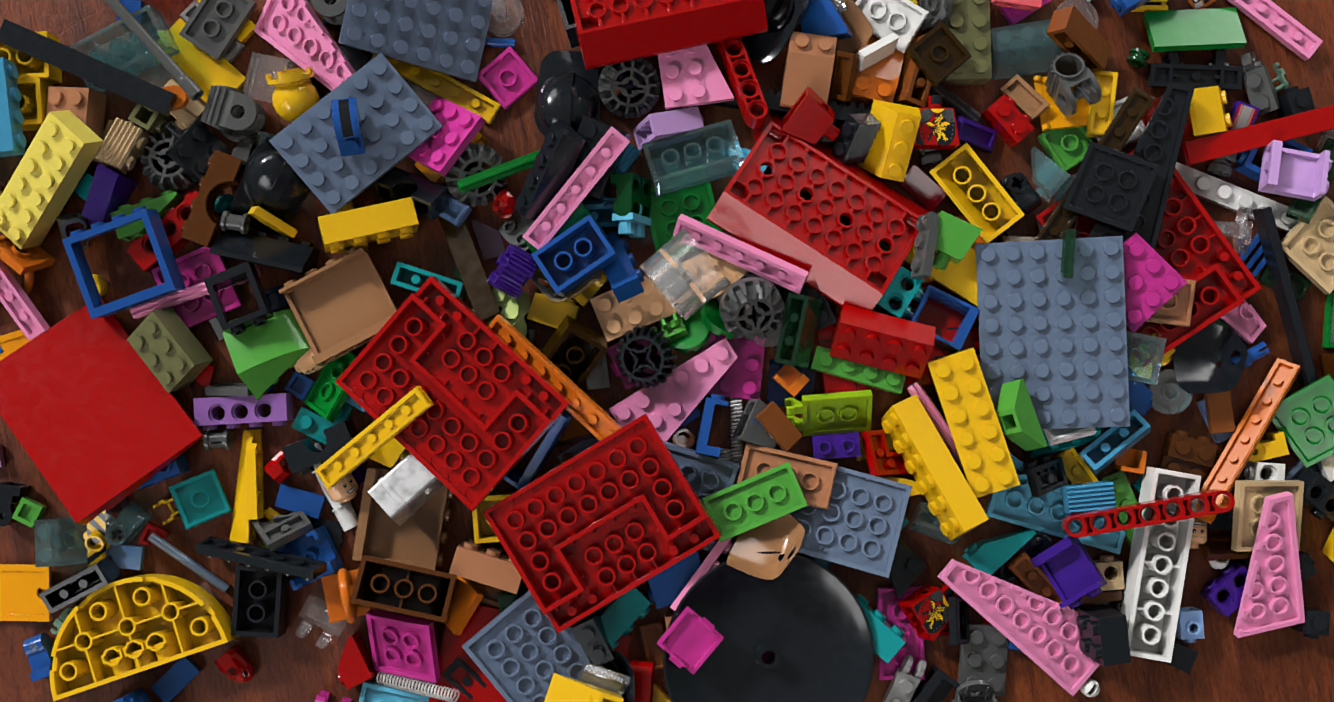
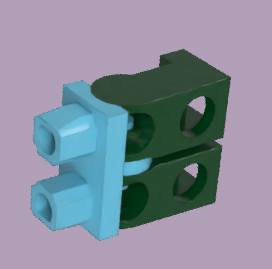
(632, 204)

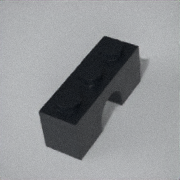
(428, 197)
(304, 455)

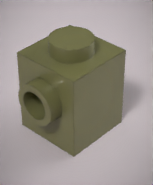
(148, 119)

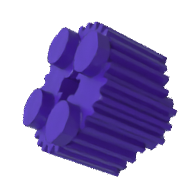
(513, 271)

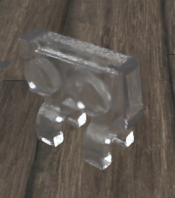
(316, 613)

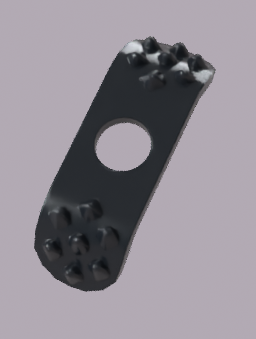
(1033, 547)

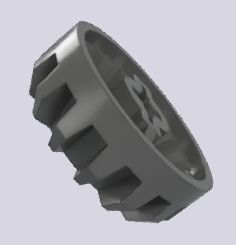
(608, 83)
(480, 153)
(178, 181)
(744, 295)

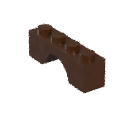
(221, 173)

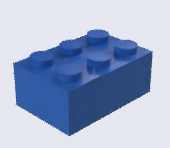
(575, 255)

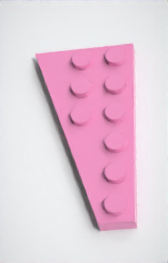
(304, 39)
(692, 78)
(681, 393)
(1273, 580)

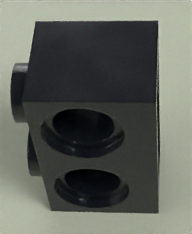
(1318, 494)

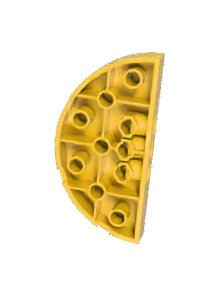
(134, 629)

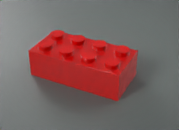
(882, 341)

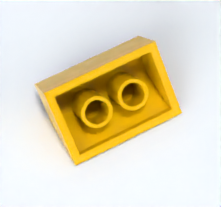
(894, 140)

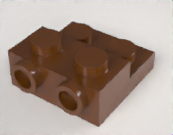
(1187, 454)

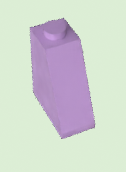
(667, 124)

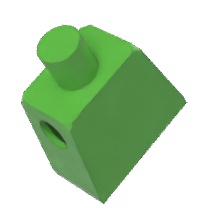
(953, 239)

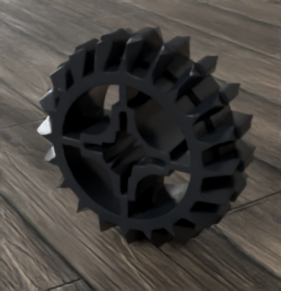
(631, 348)

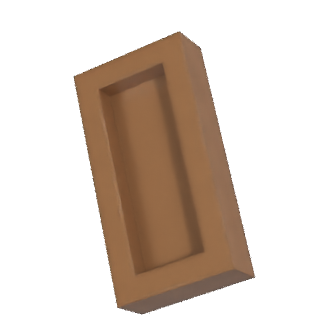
(1026, 98)

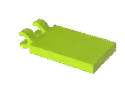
(831, 412)

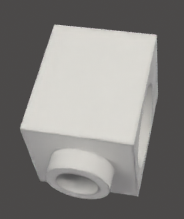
(1274, 471)

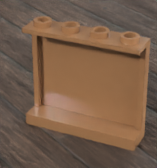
(340, 305)
(415, 541)

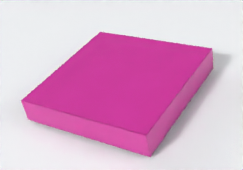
(508, 78)

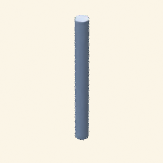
(188, 562)

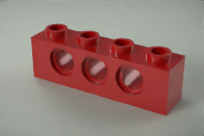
(141, 247)

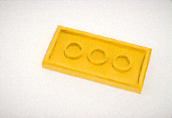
(203, 67)
(957, 277)

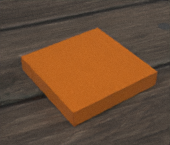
(463, 605)

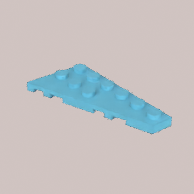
(1044, 513)

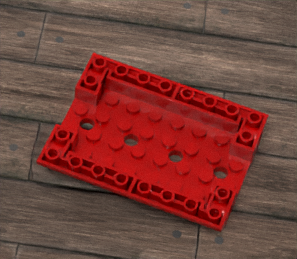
(644, 28)
(773, 216)

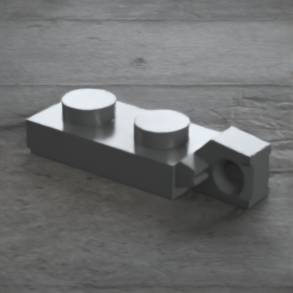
(1258, 84)

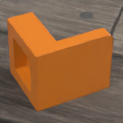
(790, 379)
(1131, 461)

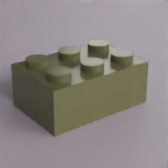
(169, 349)

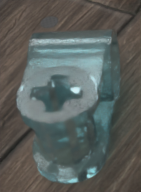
(130, 522)

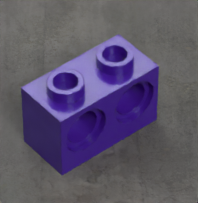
(836, 445)
(1231, 593)

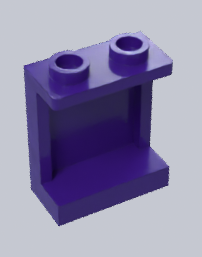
(1070, 571)

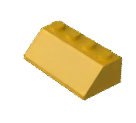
(976, 193)

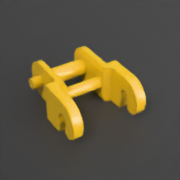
(174, 514)

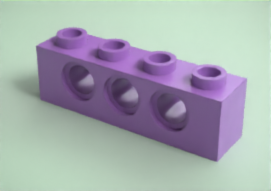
(207, 410)

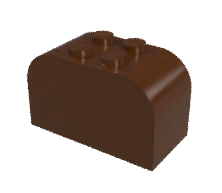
(404, 589)

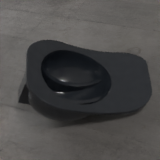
(782, 19)
(566, 90)
(271, 185)

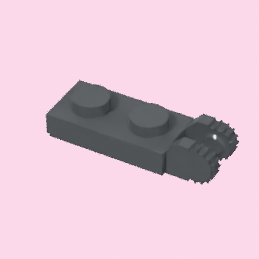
(925, 245)

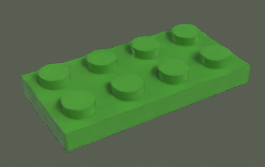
(755, 501)

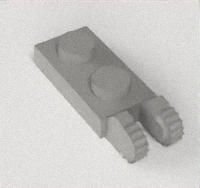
(904, 682)

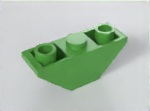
(1019, 417)

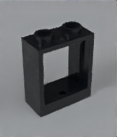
(232, 276)

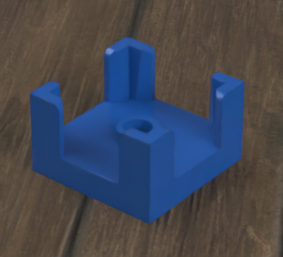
(313, 545)

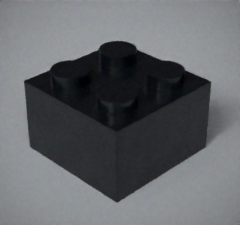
(1103, 635)

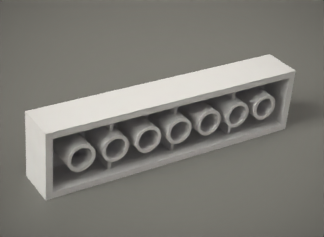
(1158, 568)

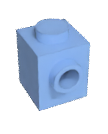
(1190, 625)

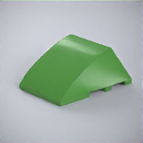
(266, 351)

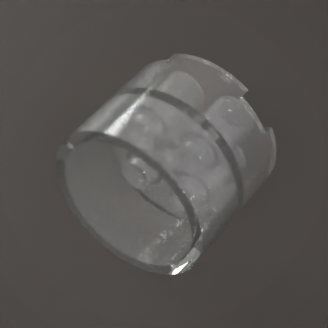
(684, 274)

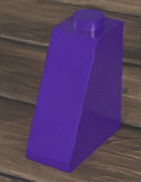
(106, 194)

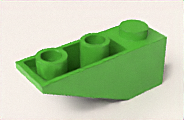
(163, 203)

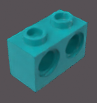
(901, 296)

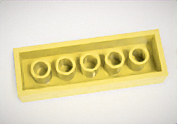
(46, 178)

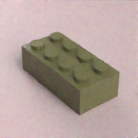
(971, 26)

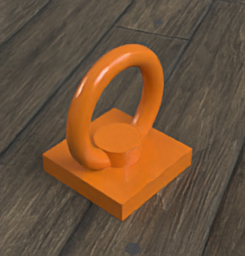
(24, 260)
(338, 594)

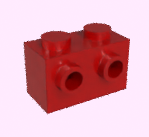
(1008, 120)

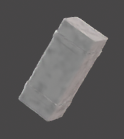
(405, 489)

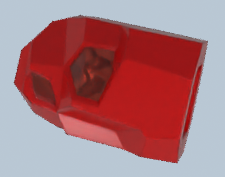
(504, 204)
(278, 468)
(236, 665)

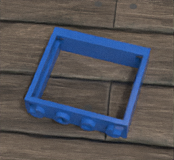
(161, 248)
(519, 479)

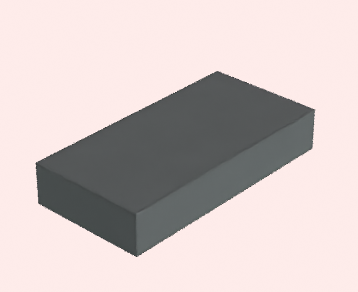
(227, 389)

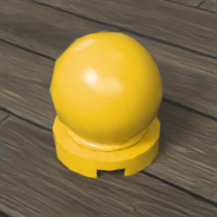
(293, 92)

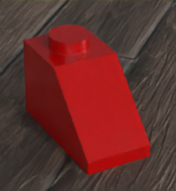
(355, 663)

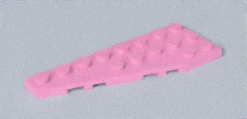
(1028, 621)

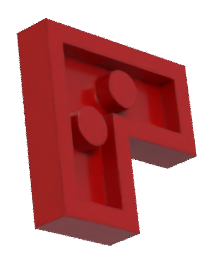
(879, 459)

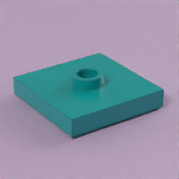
(200, 499)

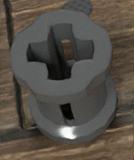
(235, 222)
(218, 439)

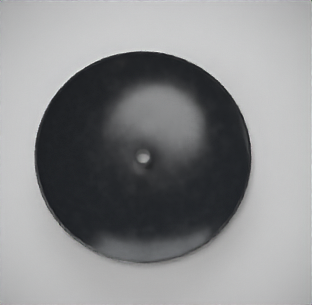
(802, 616)

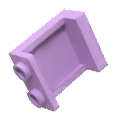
(1294, 172)

